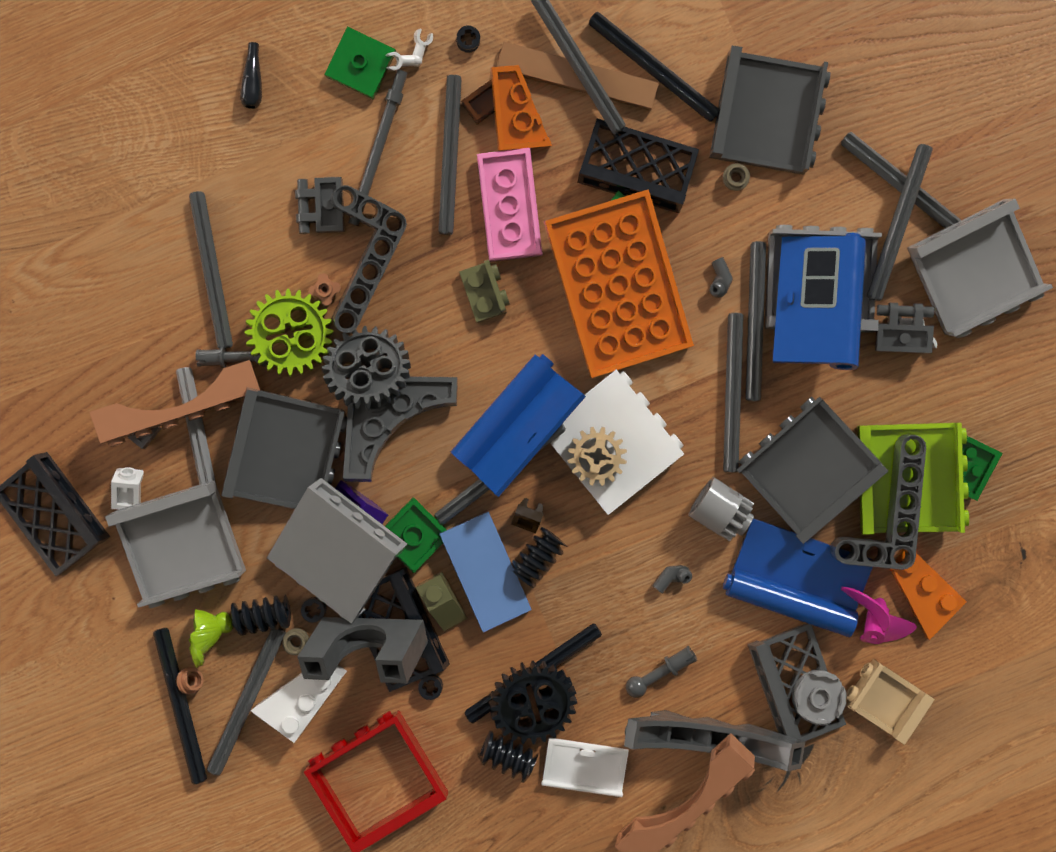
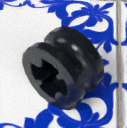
(461, 35)
(318, 616)
(423, 689)

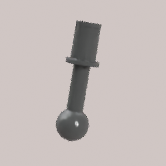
(221, 357)
(637, 686)

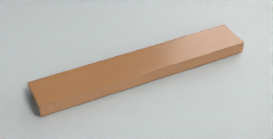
(558, 72)

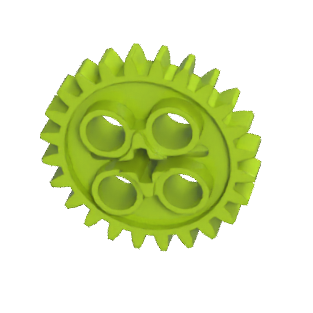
(281, 309)

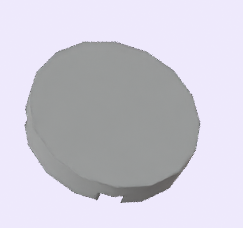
(819, 697)

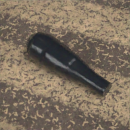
(251, 80)

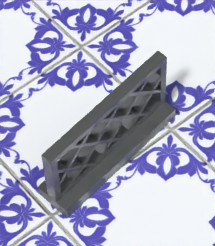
(774, 688)

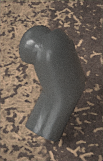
(722, 280)
(672, 574)

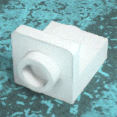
(126, 487)

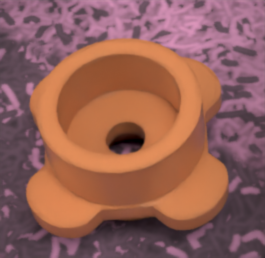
(332, 289)

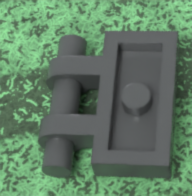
(326, 217)
(904, 338)

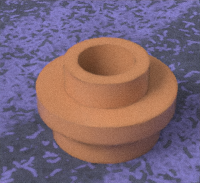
(195, 677)

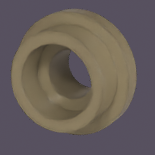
(743, 173)
(288, 644)

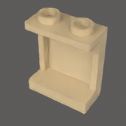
(888, 701)

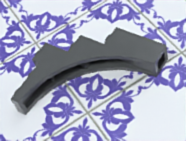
(703, 734)

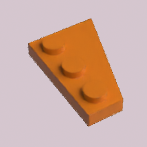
(515, 113)
(928, 594)

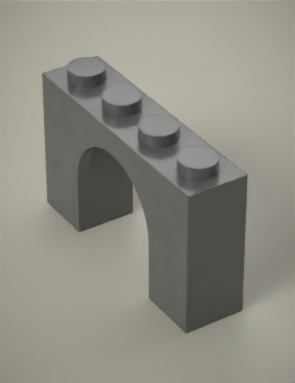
(335, 637)

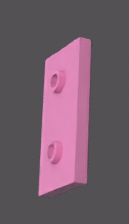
(509, 204)

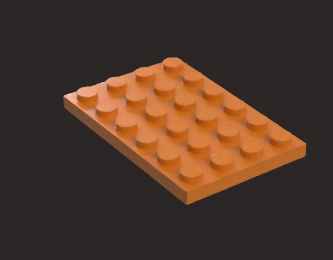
(619, 283)

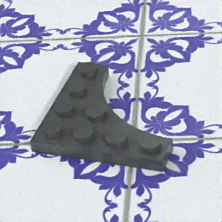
(372, 427)

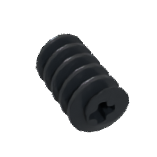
(538, 557)
(262, 616)
(507, 756)

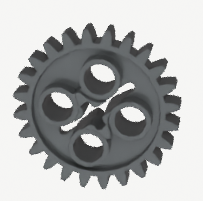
(379, 384)

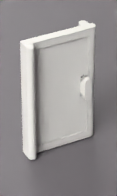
(585, 770)

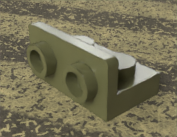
(484, 292)

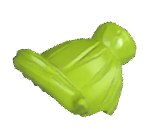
(207, 632)

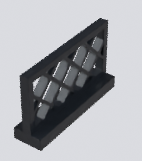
(613, 181)
(63, 496)
(414, 610)

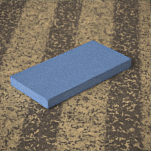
(485, 571)

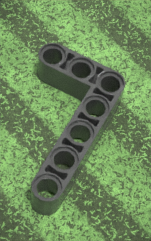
(380, 263)
(896, 514)

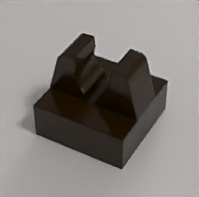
(526, 517)

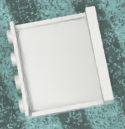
(647, 443)

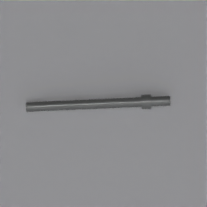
(393, 98)

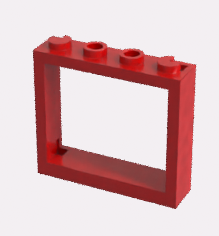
(354, 839)

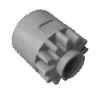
(722, 509)

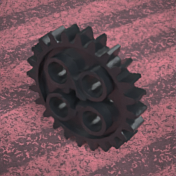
(509, 709)

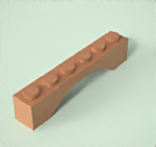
(118, 421)
(728, 765)

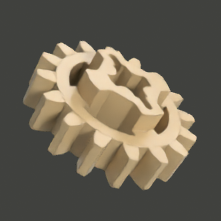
(594, 469)

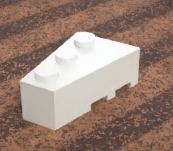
(296, 703)

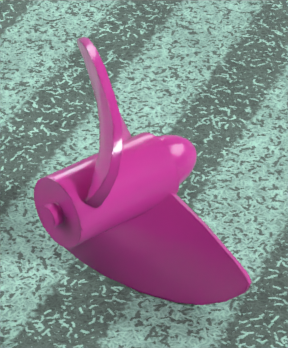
(879, 624)

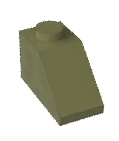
(441, 601)

